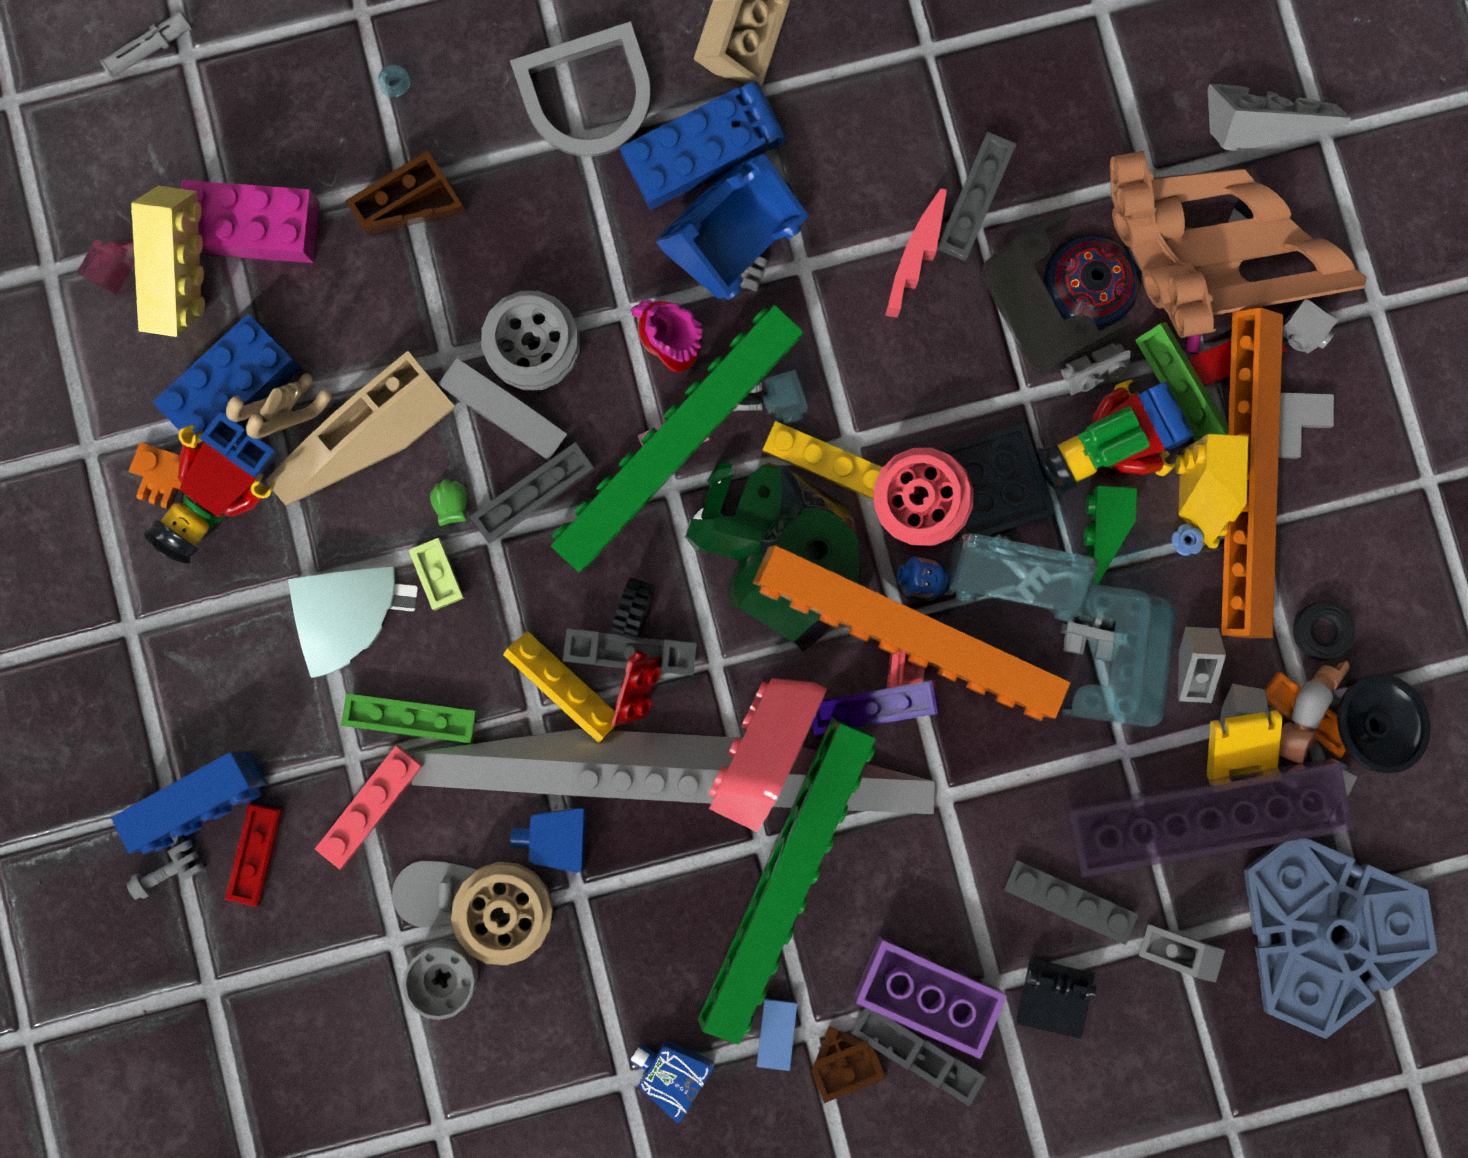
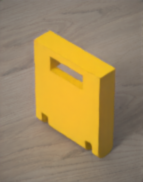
(1247, 745)

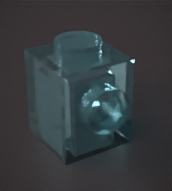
(785, 397)

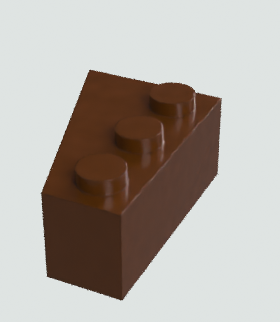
(406, 197)

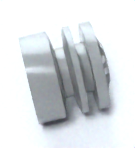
(434, 997)

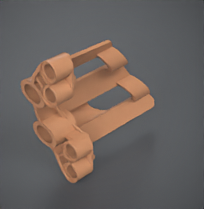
(1178, 257)

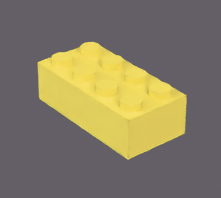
(167, 260)

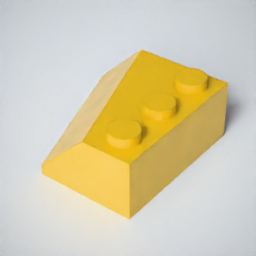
(1213, 483)

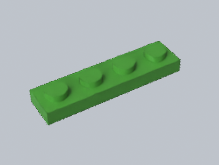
(1173, 366)
(409, 718)

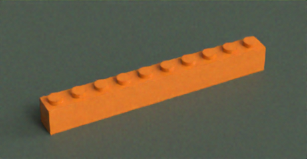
(1255, 414)
(910, 632)

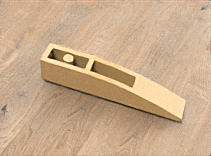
(364, 430)

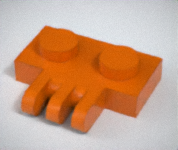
(159, 474)

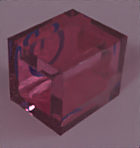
(106, 266)

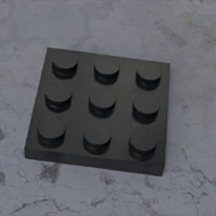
(1004, 480)

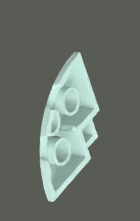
(340, 614)

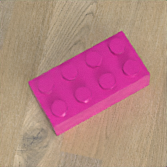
(256, 221)

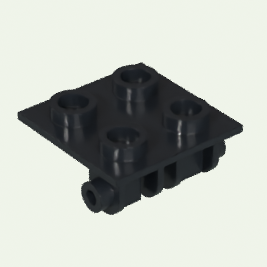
(1056, 998)

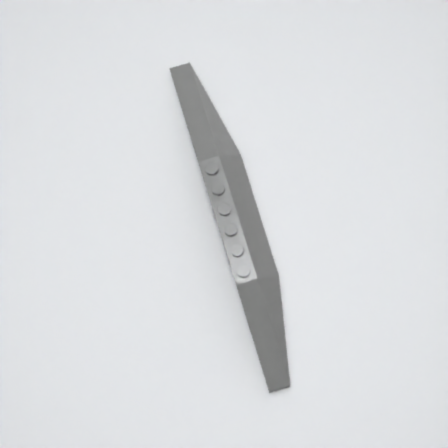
(640, 768)

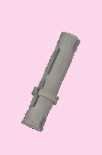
(146, 44)

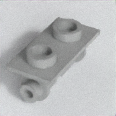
(1109, 363)

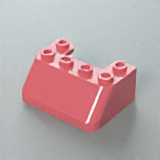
(767, 751)

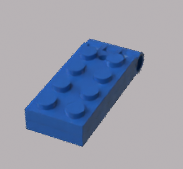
(702, 144)

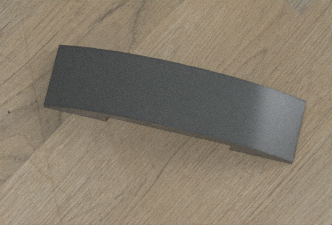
(614, 651)

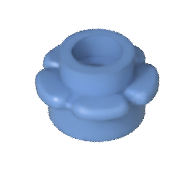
(1181, 545)

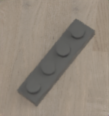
(976, 196)
(532, 493)
(1070, 902)

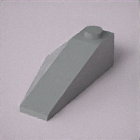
(1255, 121)

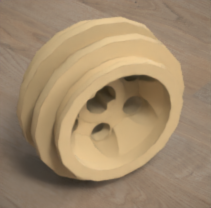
(466, 916)

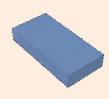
(777, 1034)

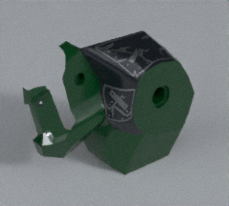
(784, 513)

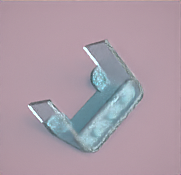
(1021, 574)

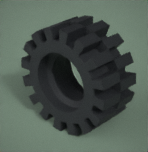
(633, 609)

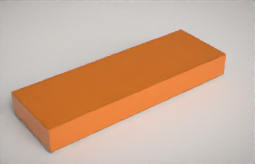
(1281, 696)

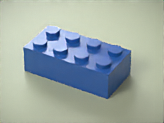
(241, 364)
(189, 801)

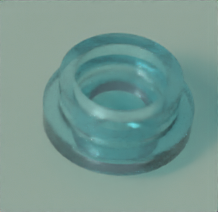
(393, 72)

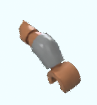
(1309, 710)

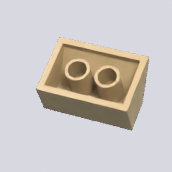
(741, 38)

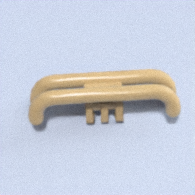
(277, 408)

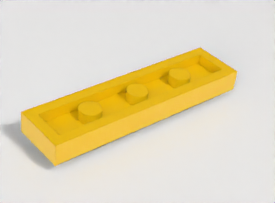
(822, 459)
(561, 686)

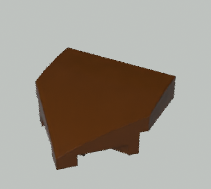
(845, 1065)

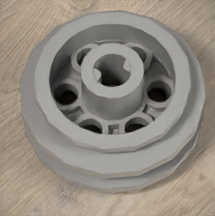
(524, 307)

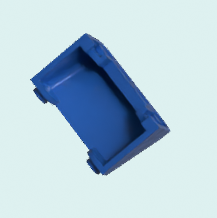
(733, 225)

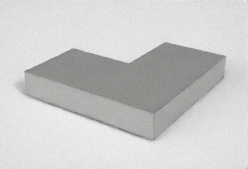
(1300, 411)

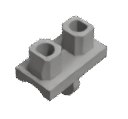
(1077, 634)

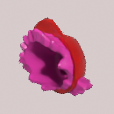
(669, 333)

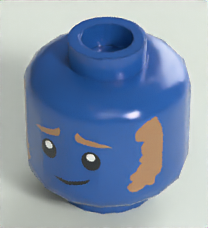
(922, 578)

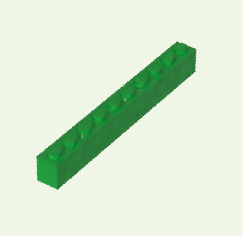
(677, 438)
(786, 881)

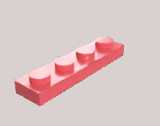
(369, 807)

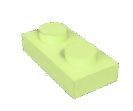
(436, 574)

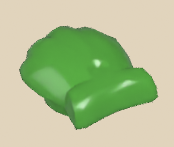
(449, 501)

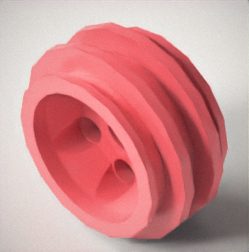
(949, 473)

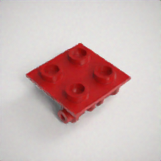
(636, 690)

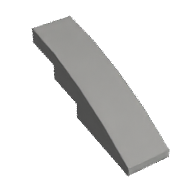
(502, 408)

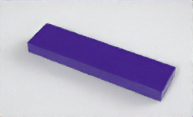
(879, 706)

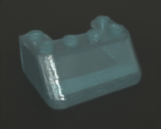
(1138, 659)

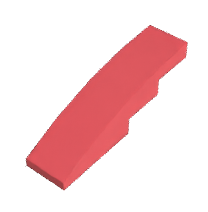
(920, 246)

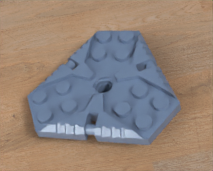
(1303, 897)

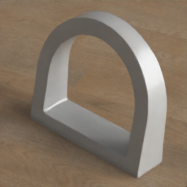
(572, 50)

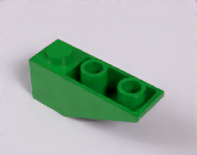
(1111, 519)

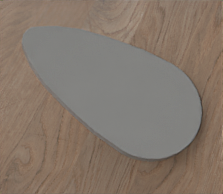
(427, 889)

